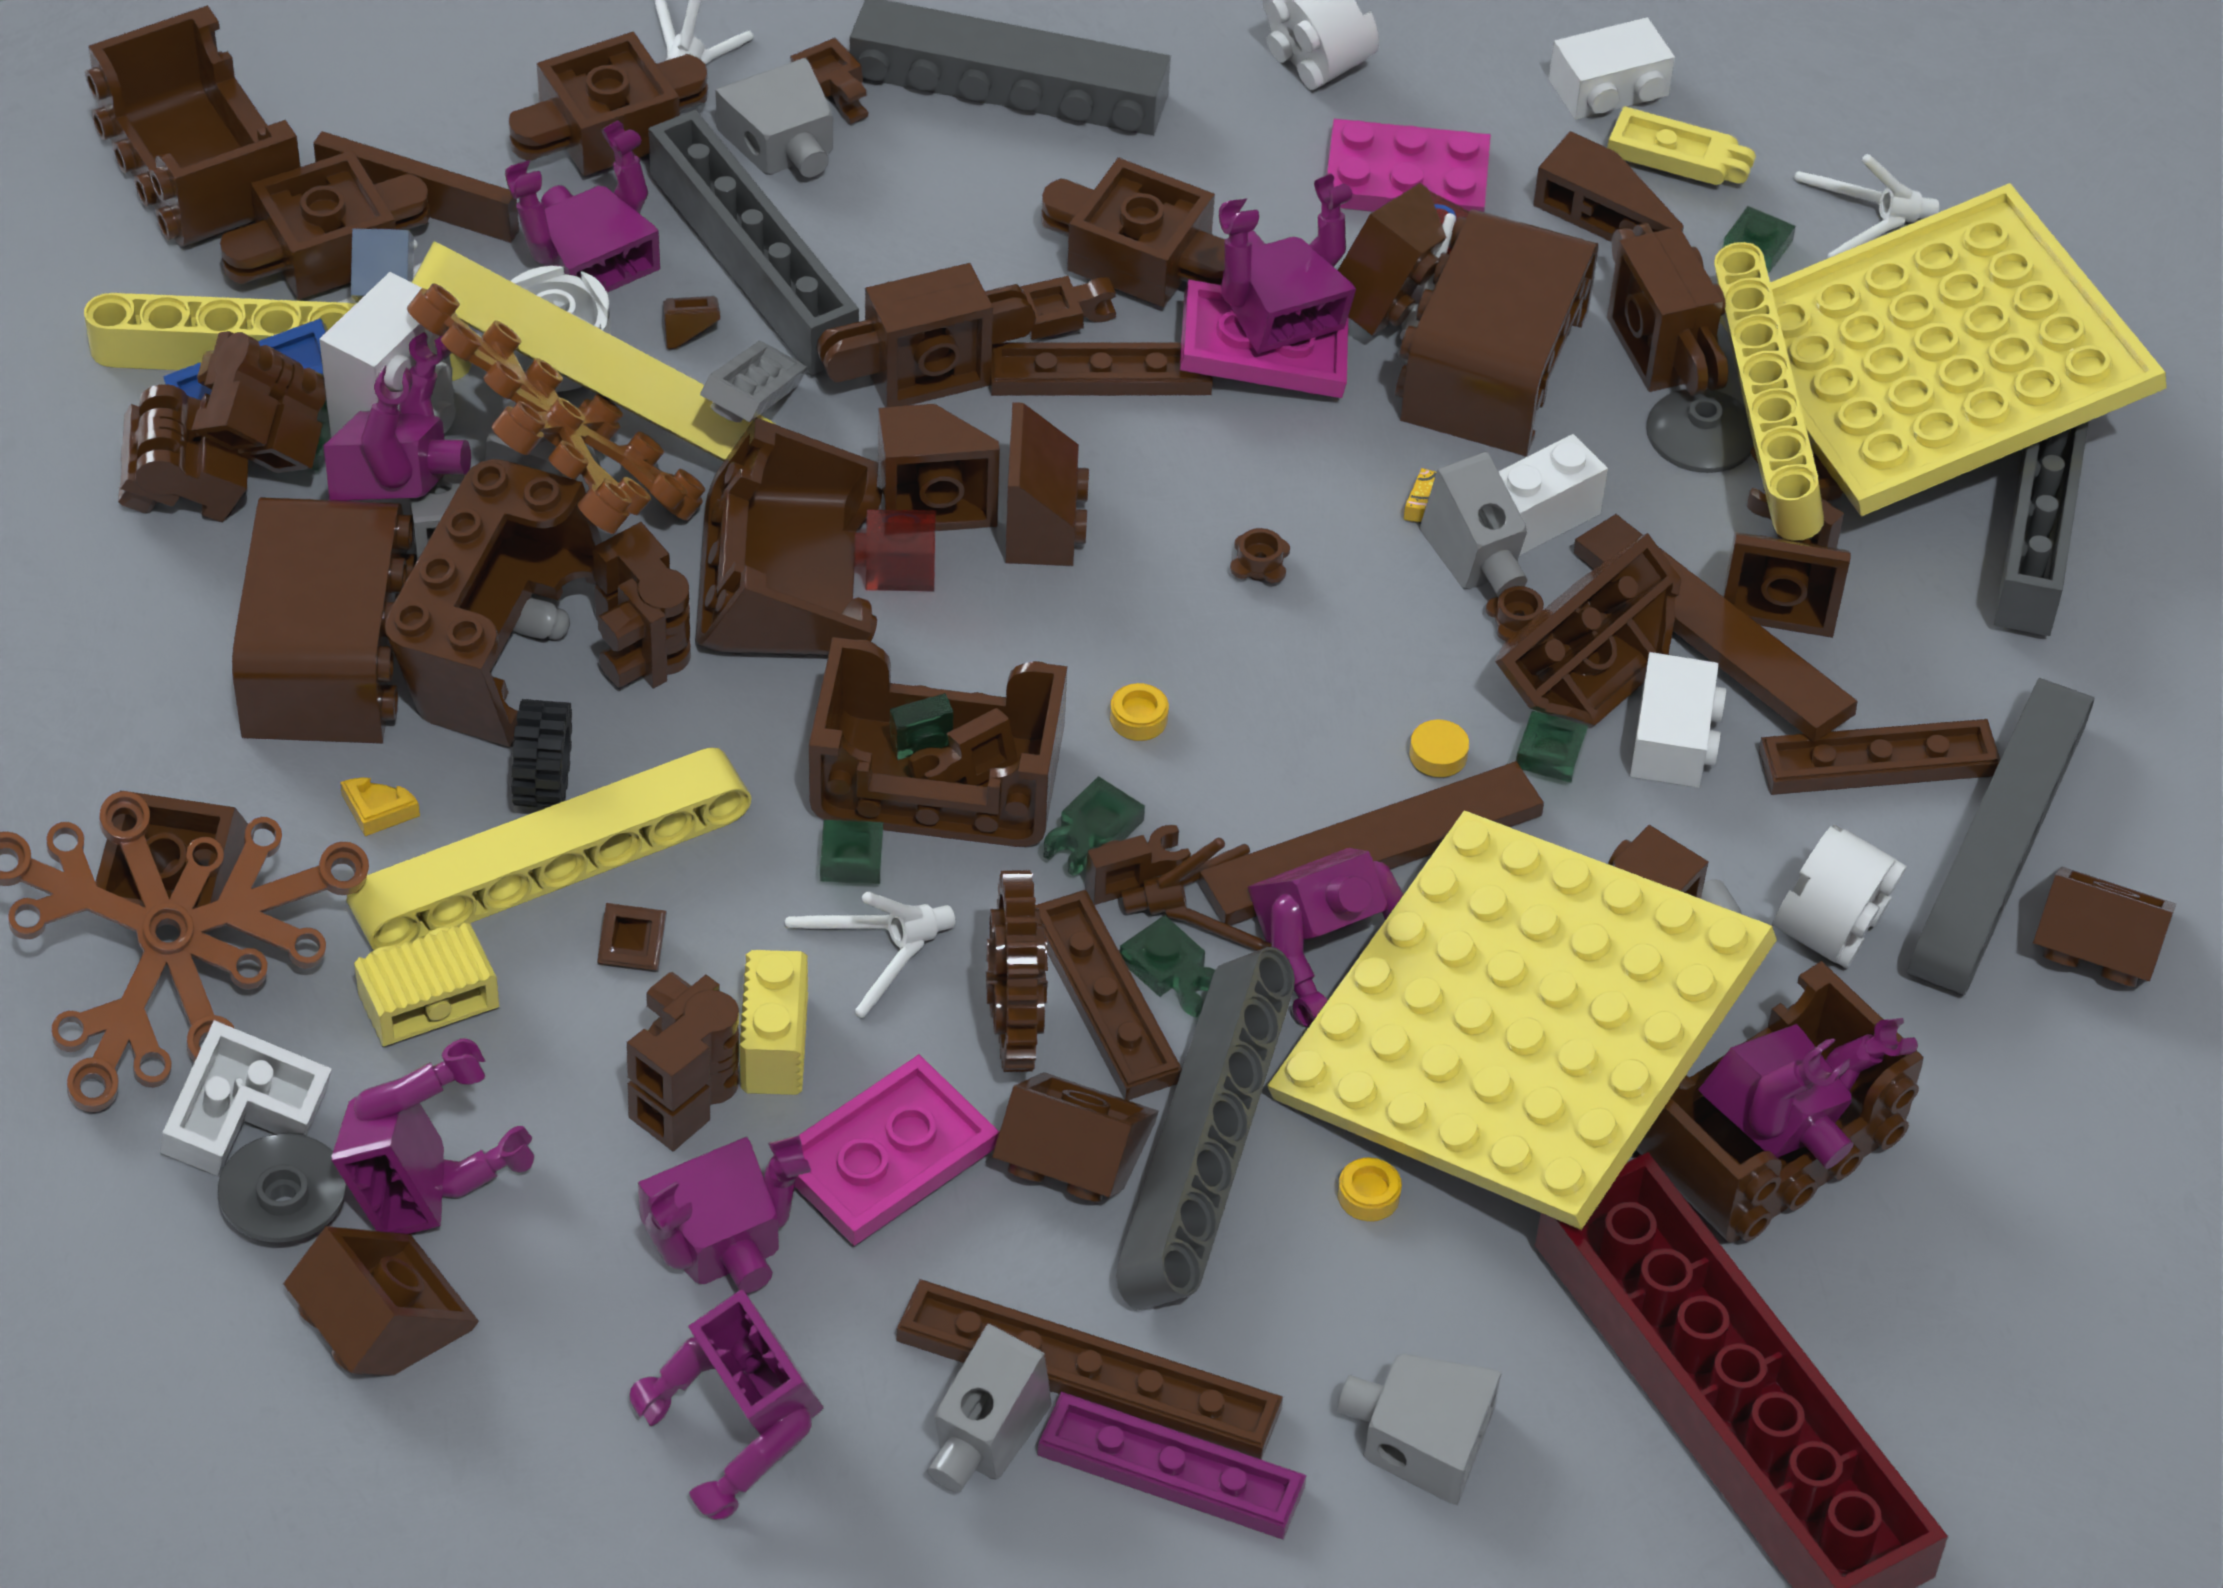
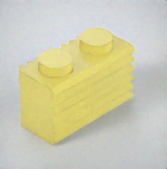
(426, 983)
(774, 1022)

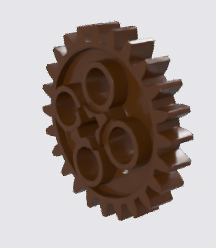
(1016, 971)

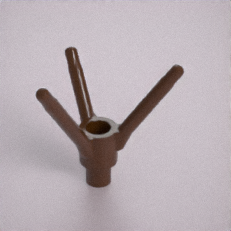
(1168, 894)

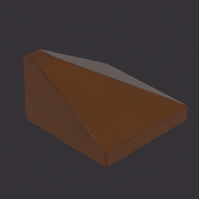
(688, 317)
(632, 937)

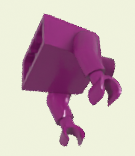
(593, 229)
(1287, 286)
(395, 450)
(1318, 901)
(1790, 1094)
(397, 1156)
(721, 1212)
(759, 1377)

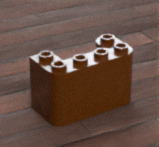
(185, 125)
(1494, 329)
(493, 548)
(313, 620)
(861, 780)
(1736, 1180)

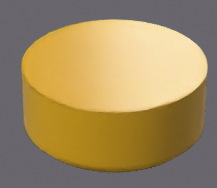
(1139, 711)
(1439, 748)
(1369, 1189)

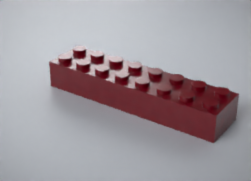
(1741, 1390)

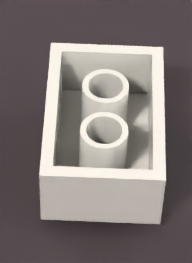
(373, 336)

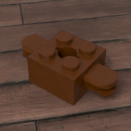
(600, 86)
(309, 219)
(1137, 230)
(1666, 310)
(927, 335)

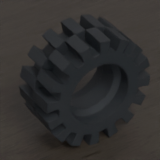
(541, 753)

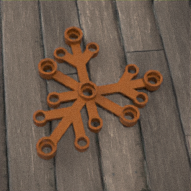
(545, 415)
(237, 907)

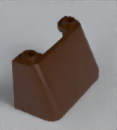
(784, 545)

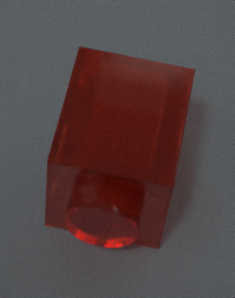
(898, 550)

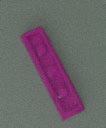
(1172, 1465)

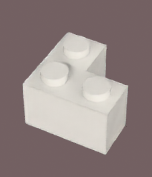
(238, 1082)

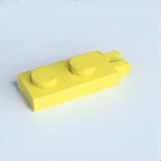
(1680, 148)

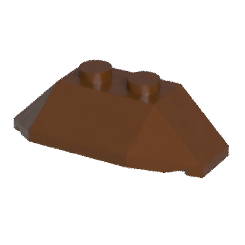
(1596, 637)

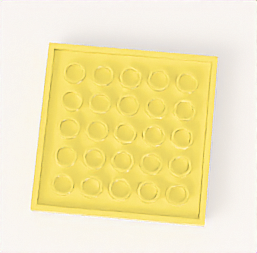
(1951, 349)
(1523, 1017)

